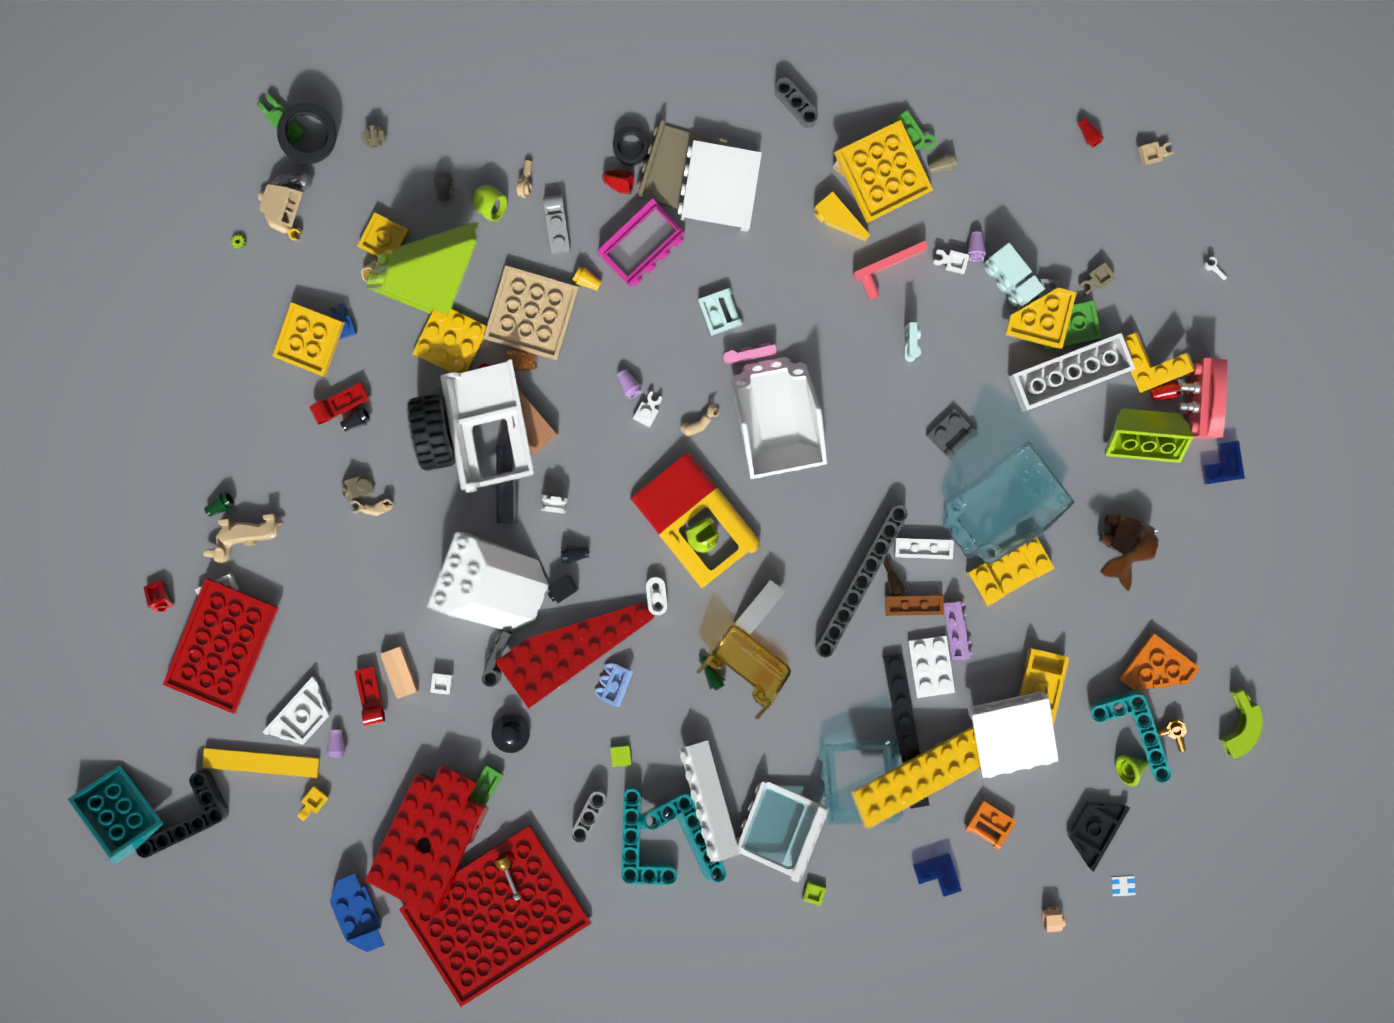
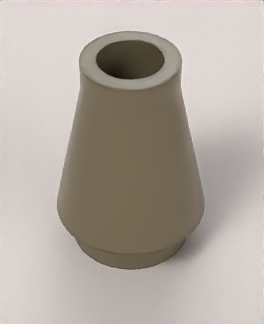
(943, 164)

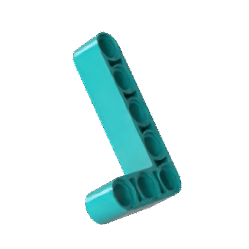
(1143, 727)
(690, 832)
(634, 844)

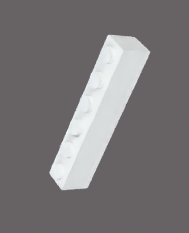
(709, 801)

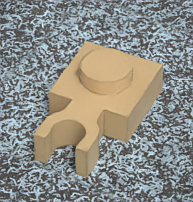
(1153, 153)

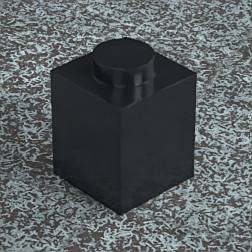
(561, 589)

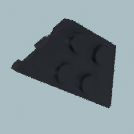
(1095, 830)

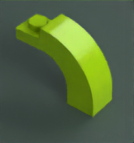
(1249, 727)

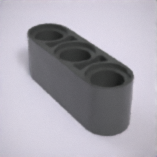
(795, 94)

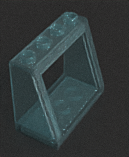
(828, 774)

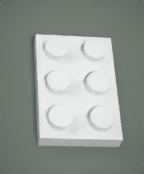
(931, 666)

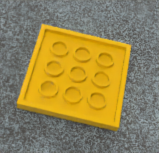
(883, 171)

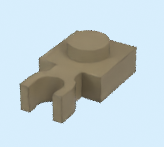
(1099, 277)

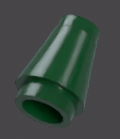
(219, 504)

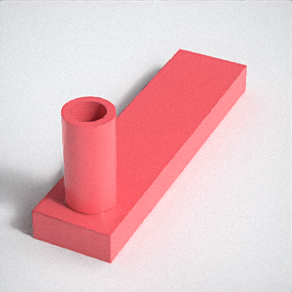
(865, 273)

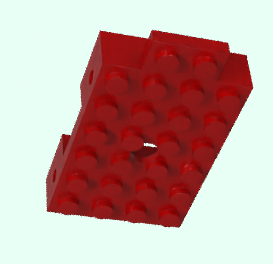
(445, 816)

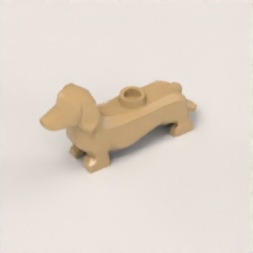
(241, 532)

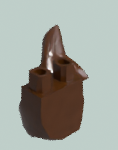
(1135, 543)

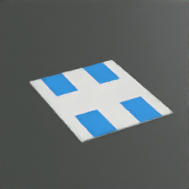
(1123, 886)

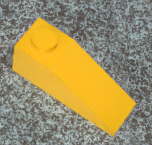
(837, 216)

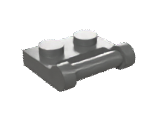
(947, 430)

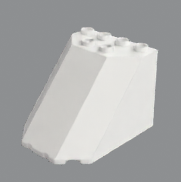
(778, 417)
(489, 584)

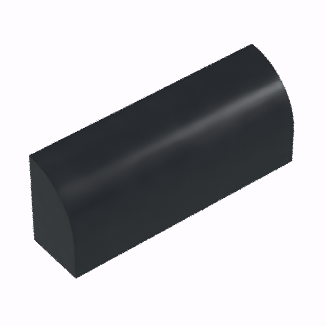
(505, 491)

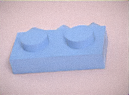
(614, 685)

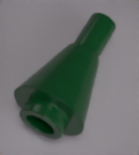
(714, 678)

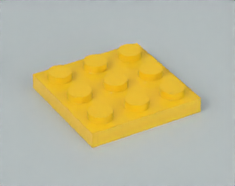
(308, 339)
(450, 341)

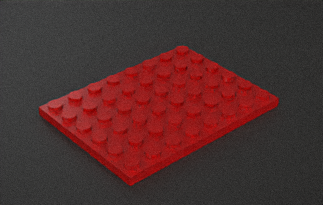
(487, 933)

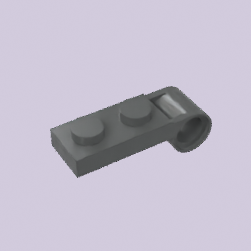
(501, 640)

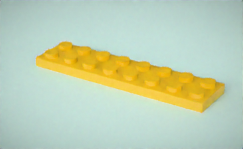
(917, 778)

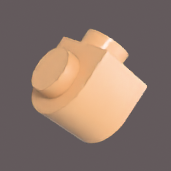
(1052, 919)

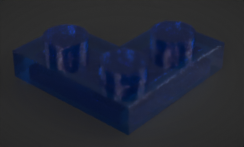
(1230, 465)
(940, 869)

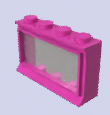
(641, 243)

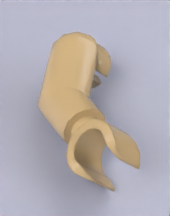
(699, 426)
(376, 509)

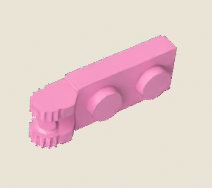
(748, 353)

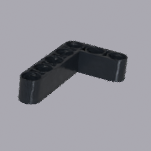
(190, 824)

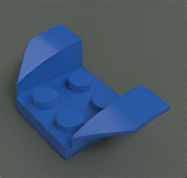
(356, 914)

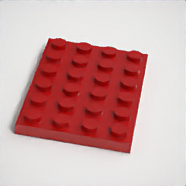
(220, 645)

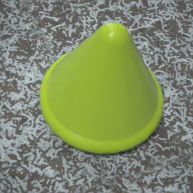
(1130, 769)

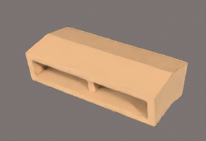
(399, 672)

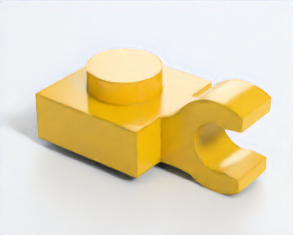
(313, 802)

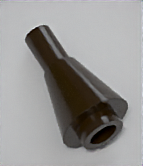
(895, 582)

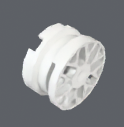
(553, 504)

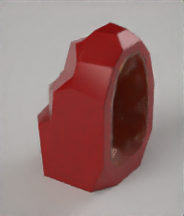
(619, 180)

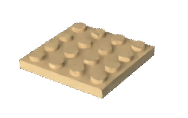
(531, 313)

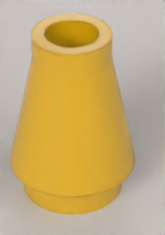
(586, 278)

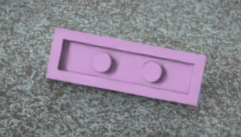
(957, 630)

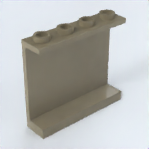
(667, 164)

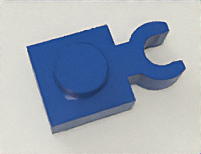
(349, 328)

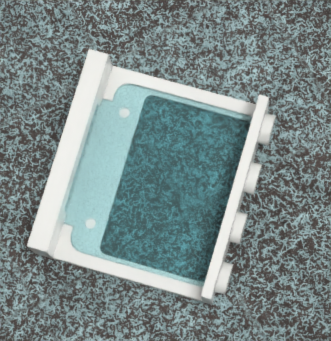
(781, 829)

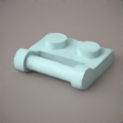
(714, 314)
(911, 335)

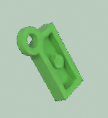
(914, 133)

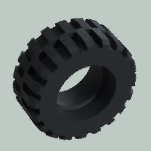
(430, 432)

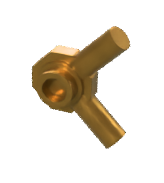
(1176, 730)

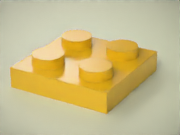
(382, 235)

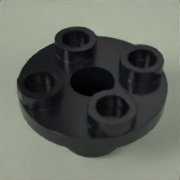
(510, 733)

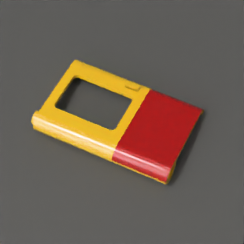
(677, 498)

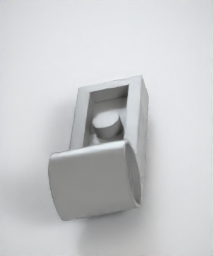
(556, 223)

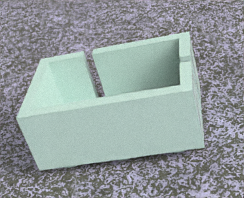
(1010, 275)

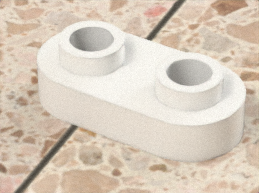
(656, 596)

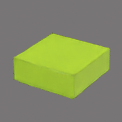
(620, 755)
(814, 893)

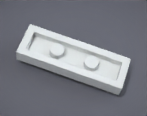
(924, 548)

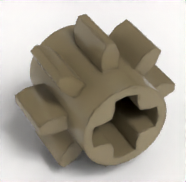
(373, 136)

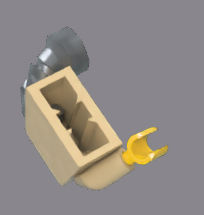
(281, 202)

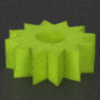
(235, 239)

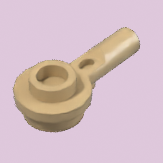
(523, 187)

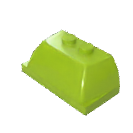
(1149, 436)

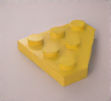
(1044, 319)

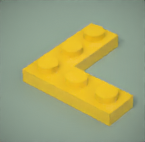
(1148, 376)

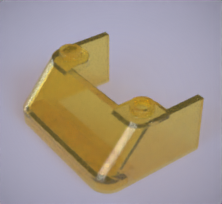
(752, 663)

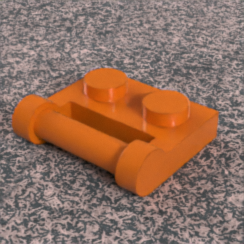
(995, 820)

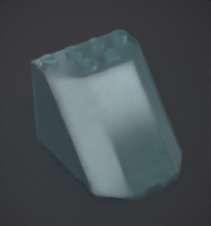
(1006, 506)

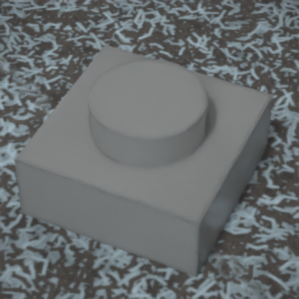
(1049, 286)

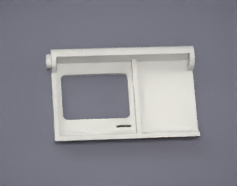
(478, 399)

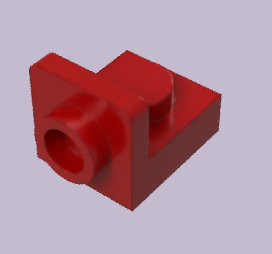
(157, 596)

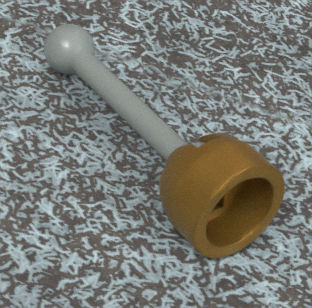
(503, 863)

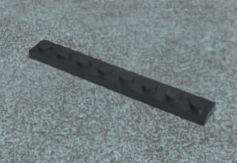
(902, 712)

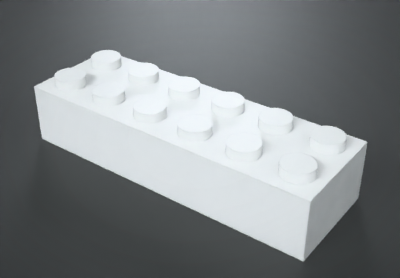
(1071, 372)

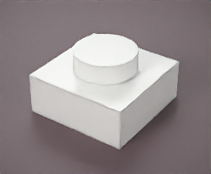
(441, 683)

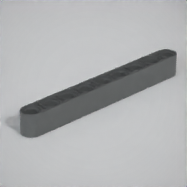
(869, 575)

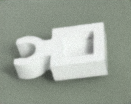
(954, 262)
(646, 412)

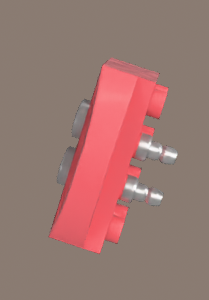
(1206, 398)

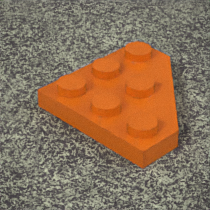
(1158, 666)

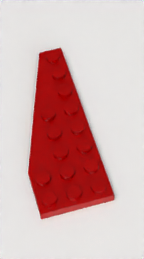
(555, 657)

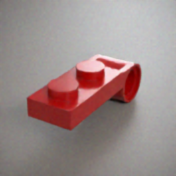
(339, 404)
(370, 696)

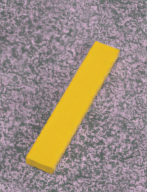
(261, 762)

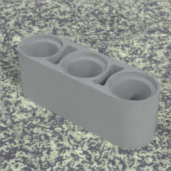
(582, 822)

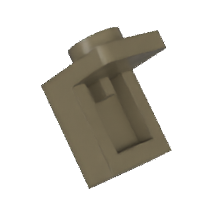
(356, 487)

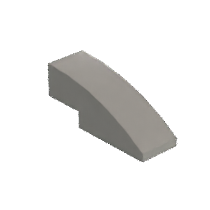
(759, 607)

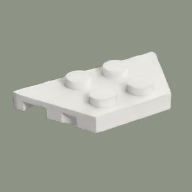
(301, 715)

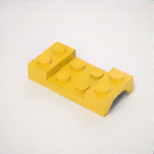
(1010, 571)
(1045, 673)

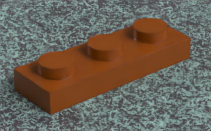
(914, 605)

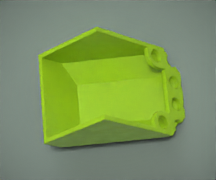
(426, 270)

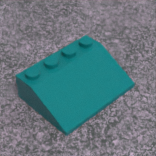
(115, 814)

